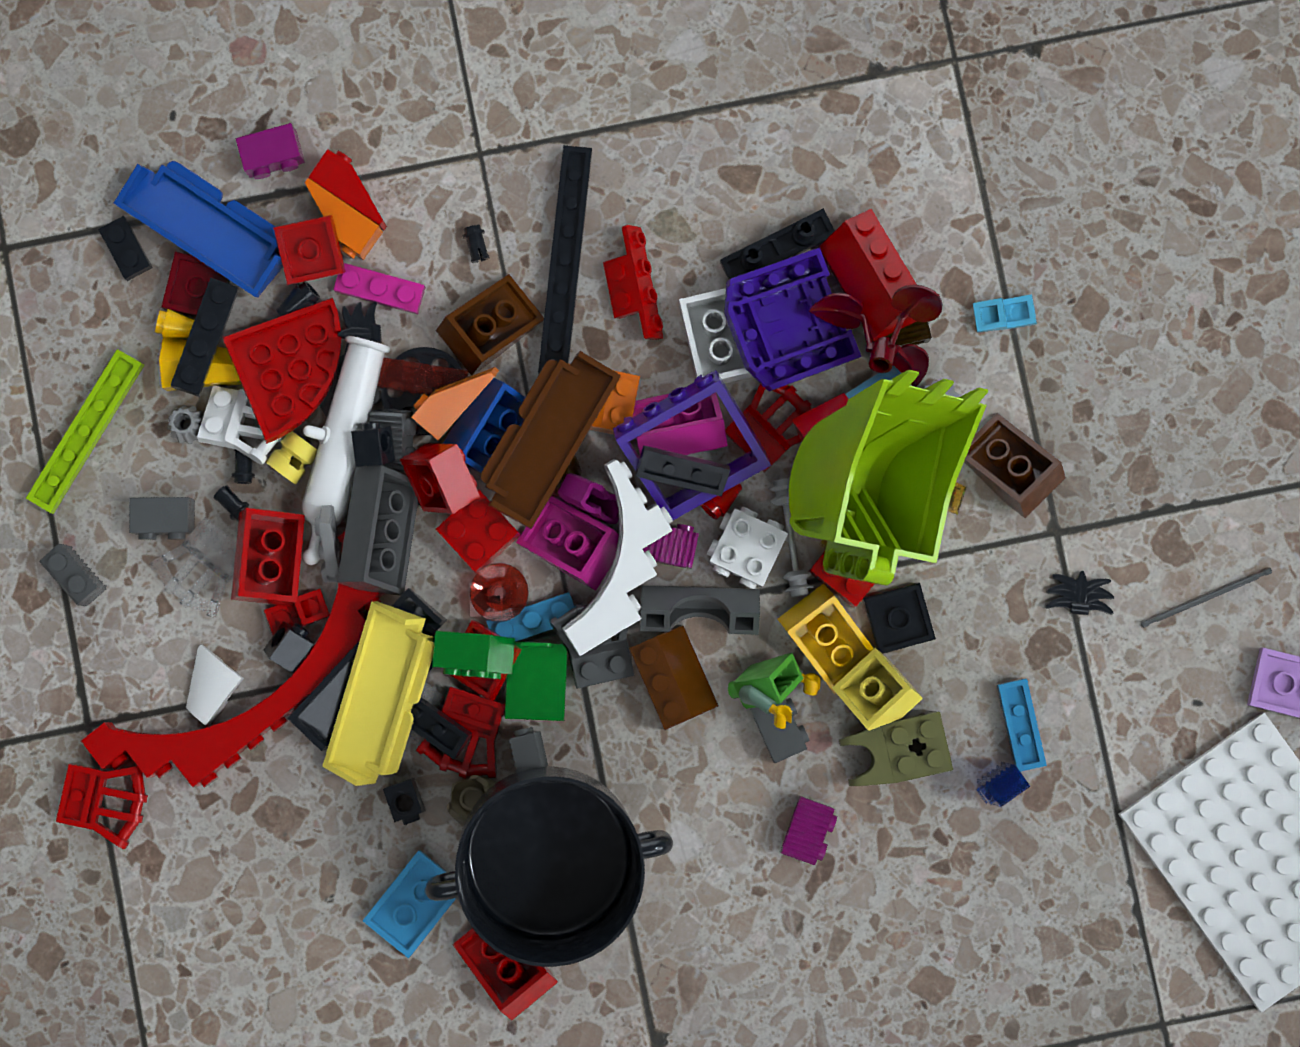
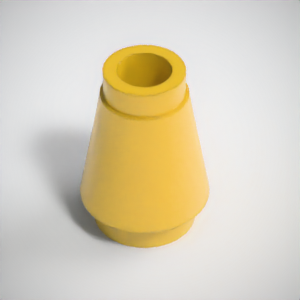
(173, 324)

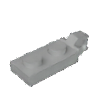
(329, 545)

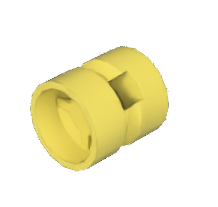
(294, 446)

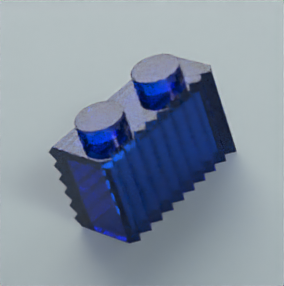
(1001, 784)

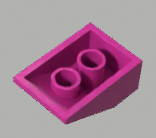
(572, 542)

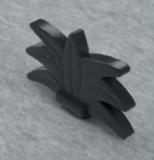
(361, 326)
(1080, 594)

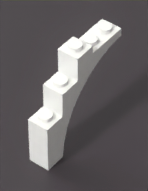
(638, 527)

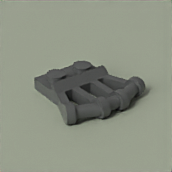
(602, 663)

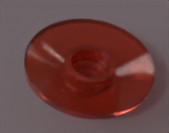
(488, 581)

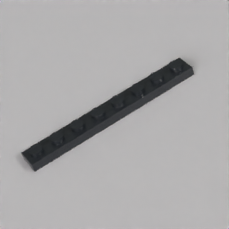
(565, 254)

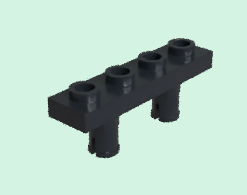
(779, 245)

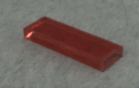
(417, 377)

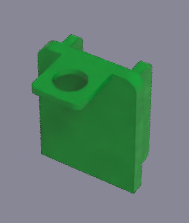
(537, 683)

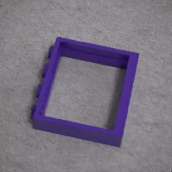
(676, 402)

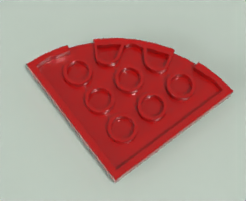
(287, 365)

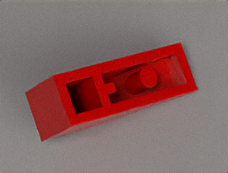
(340, 179)

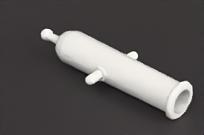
(335, 461)

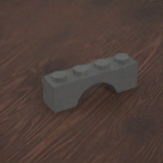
(732, 607)

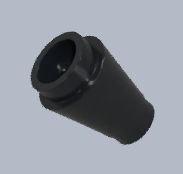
(299, 298)

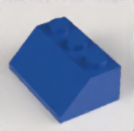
(485, 422)

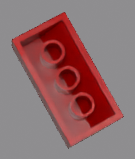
(868, 270)

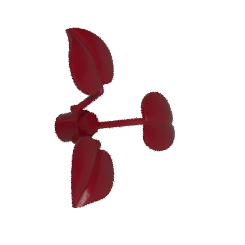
(913, 300)

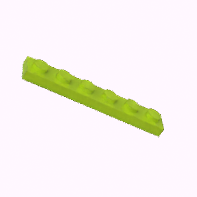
(85, 431)

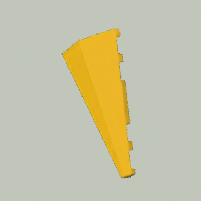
(221, 371)

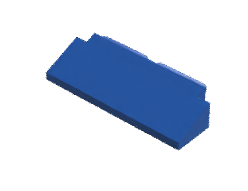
(195, 219)

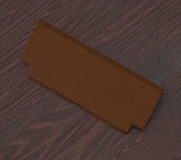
(555, 422)

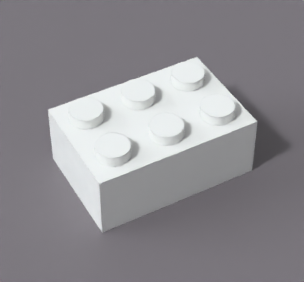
(710, 337)

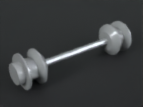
(797, 577)

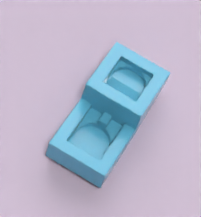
(1004, 313)

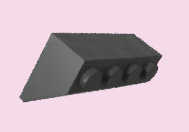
(378, 531)

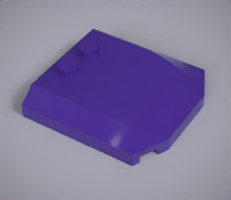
(774, 325)

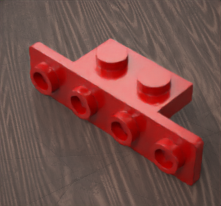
(632, 286)

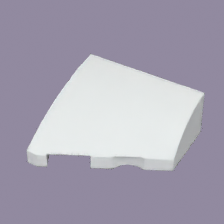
(210, 686)

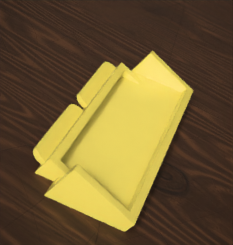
(380, 695)

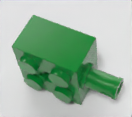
(473, 654)

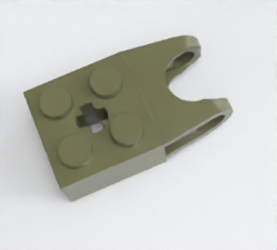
(890, 750)

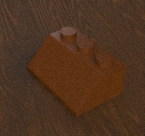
(673, 677)

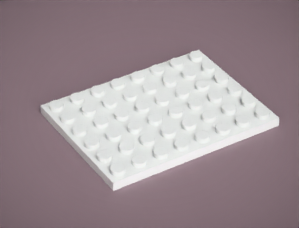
(1231, 853)

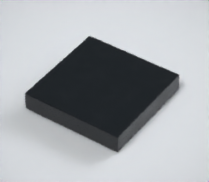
(899, 618)

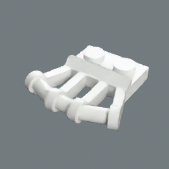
(225, 420)

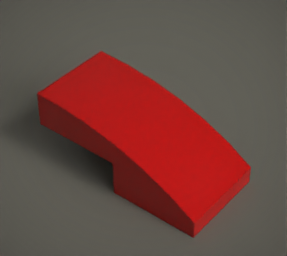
(307, 610)

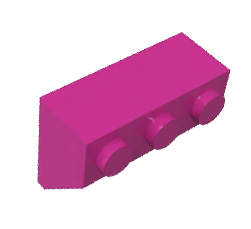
(690, 431)

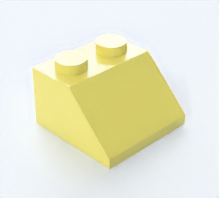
(877, 691)

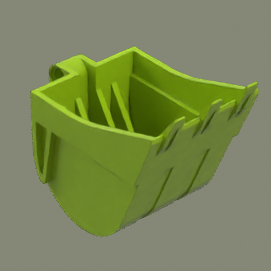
(883, 475)

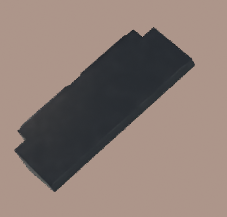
(319, 711)

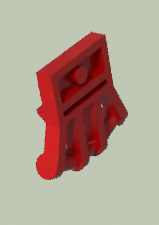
(769, 437)
(480, 718)
(84, 796)

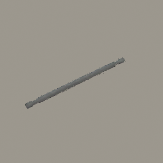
(1205, 598)

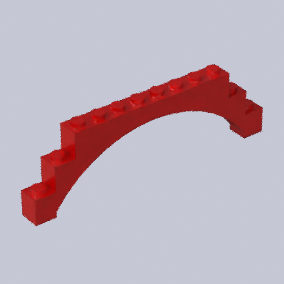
(207, 750)

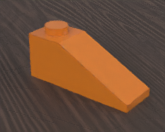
(354, 230)
(447, 403)

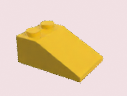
(826, 635)

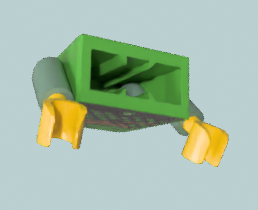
(770, 683)

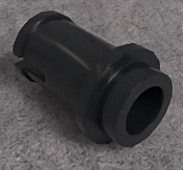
(475, 241)
(243, 469)
(230, 502)

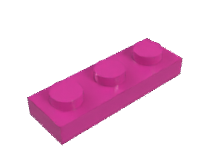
(380, 288)

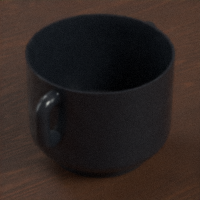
(549, 867)

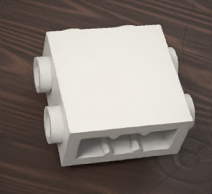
(747, 547)

